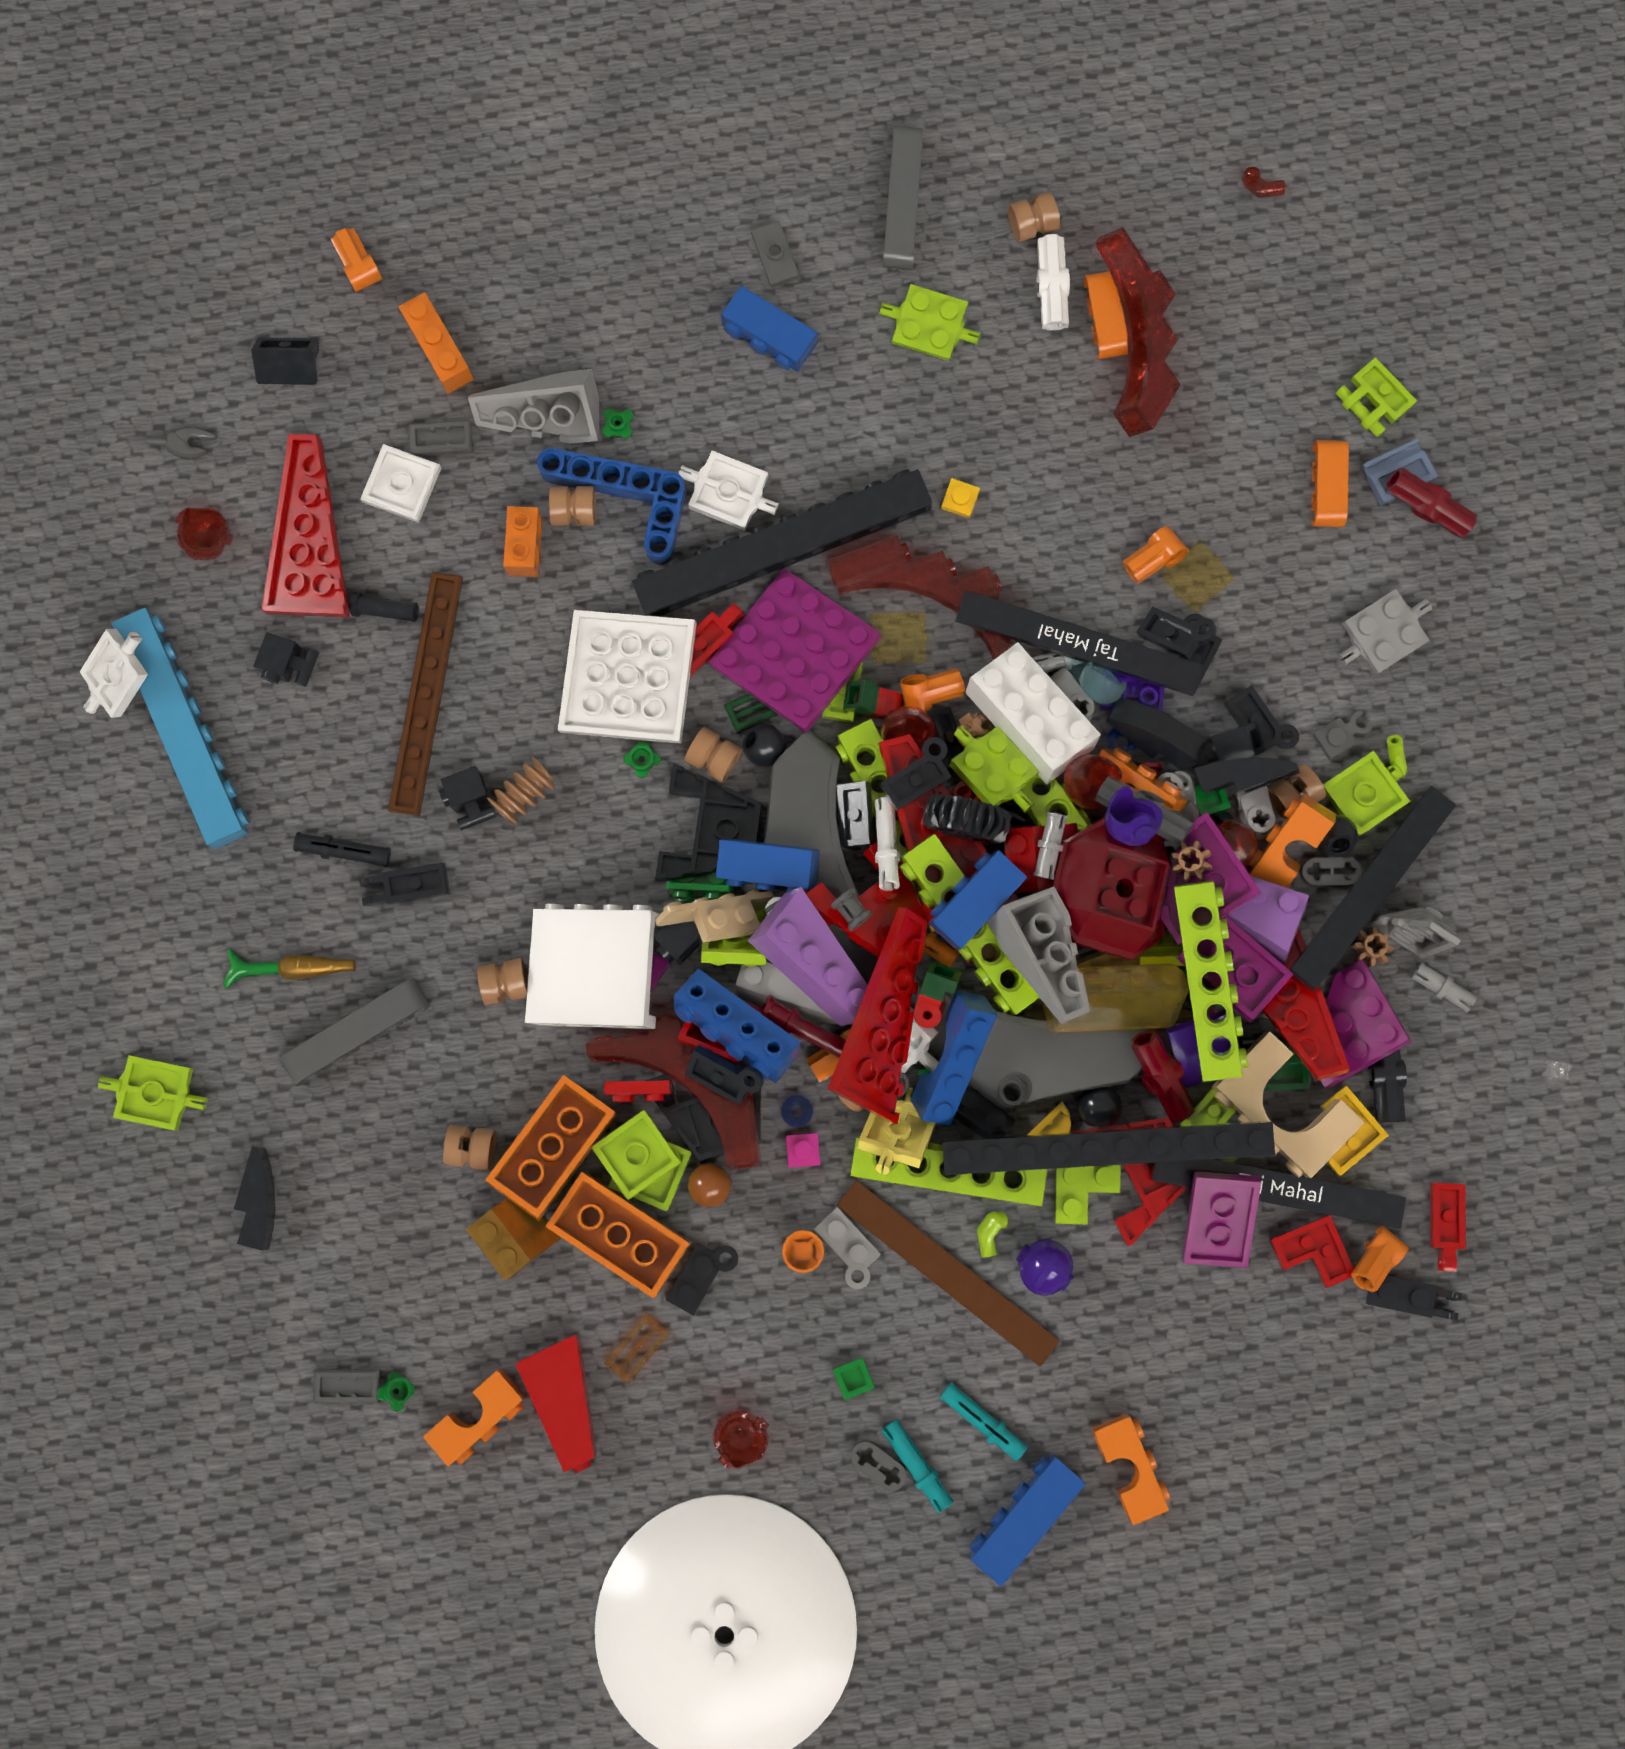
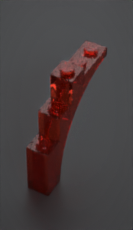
(1149, 337)
(887, 566)
(668, 1056)

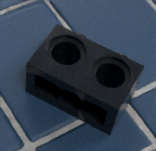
(677, 941)

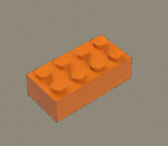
(551, 1147)
(618, 1234)

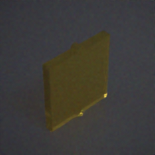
(1197, 577)
(902, 638)

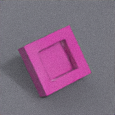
(803, 1150)

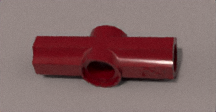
(1431, 503)
(1162, 1075)

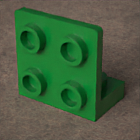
(698, 887)

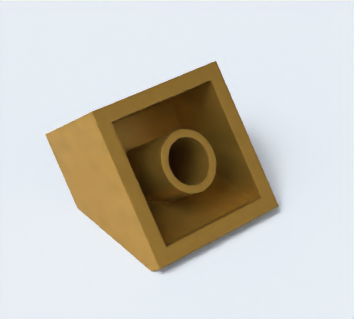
(511, 1237)

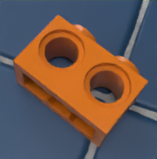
(522, 541)

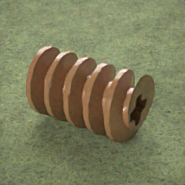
(522, 791)

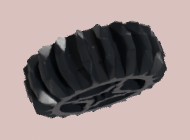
(967, 819)

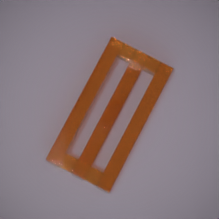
(655, 1326)

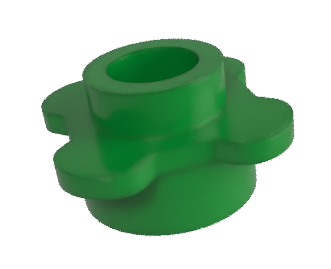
(623, 429)
(641, 750)
(404, 1388)

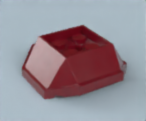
(1087, 886)

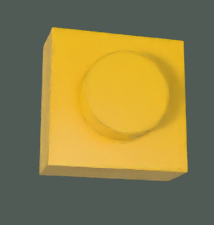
(960, 498)

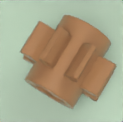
(977, 725)
(1187, 853)
(1366, 953)

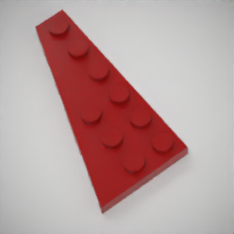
(305, 553)
(897, 755)
(1307, 1023)
(882, 1027)

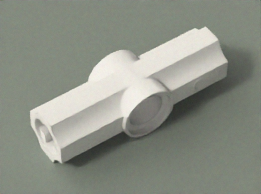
(1053, 282)

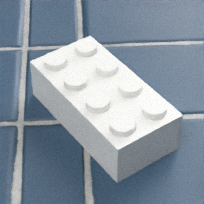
(1032, 712)

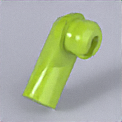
(1396, 757)
(988, 1230)

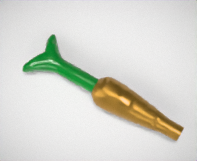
(289, 967)

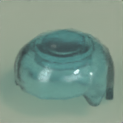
(1100, 684)

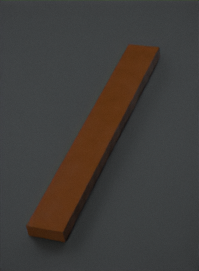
(425, 694)
(948, 1273)

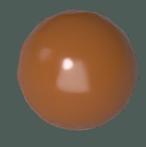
(709, 1185)

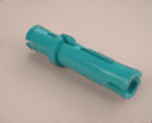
(1013, 1446)
(925, 1477)

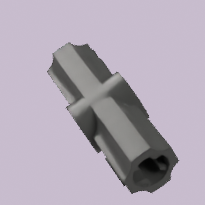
(1174, 825)

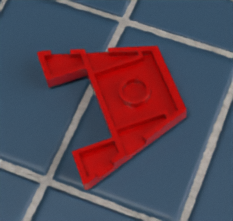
(882, 903)
(1153, 1194)

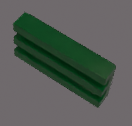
(751, 722)

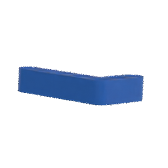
(624, 487)

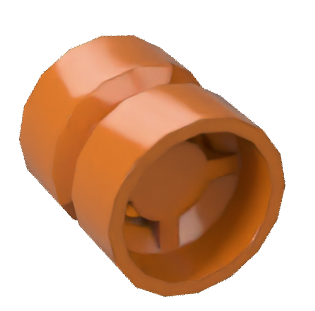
(803, 1251)

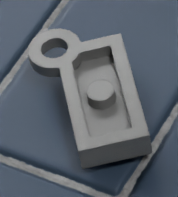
(848, 1245)

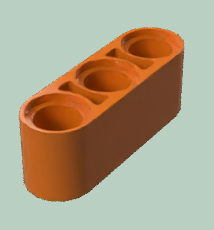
(1107, 314)
(1331, 483)

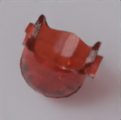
(202, 533)
(908, 721)
(1085, 777)
(1241, 839)
(740, 1438)

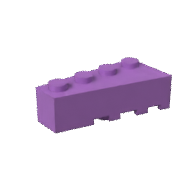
(1272, 917)
(811, 956)

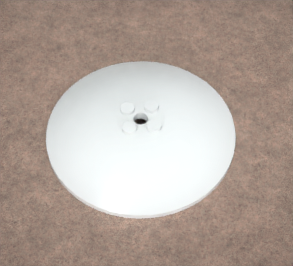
(738, 1568)

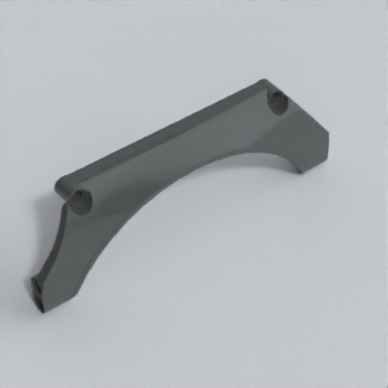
(1017, 1047)

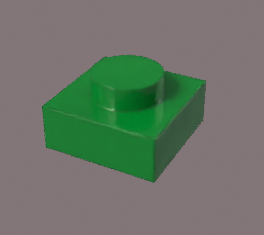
(1211, 803)
(853, 1378)

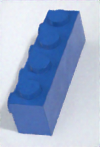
(736, 1026)
(1025, 1519)

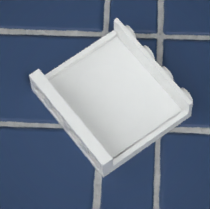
(591, 967)

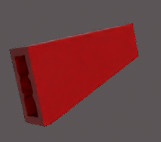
(561, 1398)

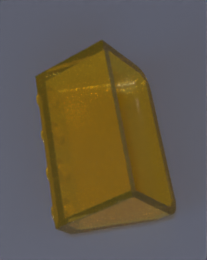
(1128, 998)

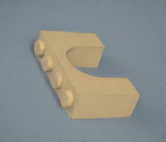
(1304, 1149)

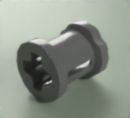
(851, 909)

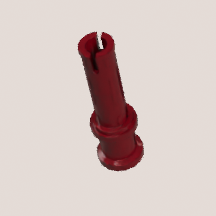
(792, 1022)

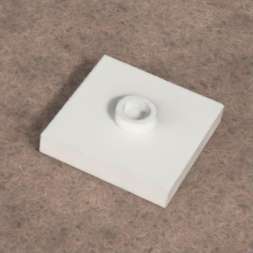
(401, 483)

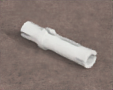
(887, 854)

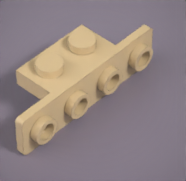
(719, 918)

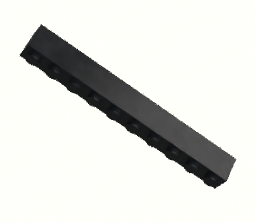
(782, 544)
(1108, 1147)

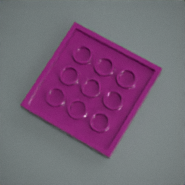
(795, 650)

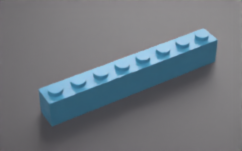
(183, 734)

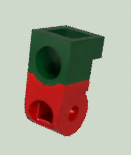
(872, 699)
(931, 1001)

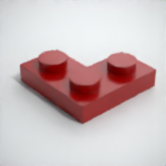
(627, 1090)
(1318, 1242)

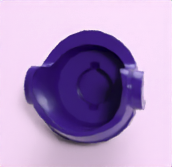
(1132, 819)
(1045, 1267)

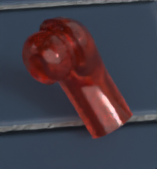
(1259, 187)

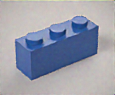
(768, 329)
(767, 865)
(976, 899)

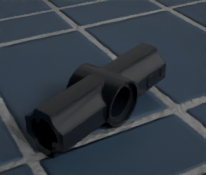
(1387, 1082)

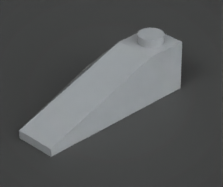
(550, 404)
(1418, 930)
(1040, 945)
(760, 981)

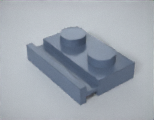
(1406, 456)

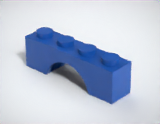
(967, 1030)

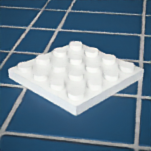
(627, 676)

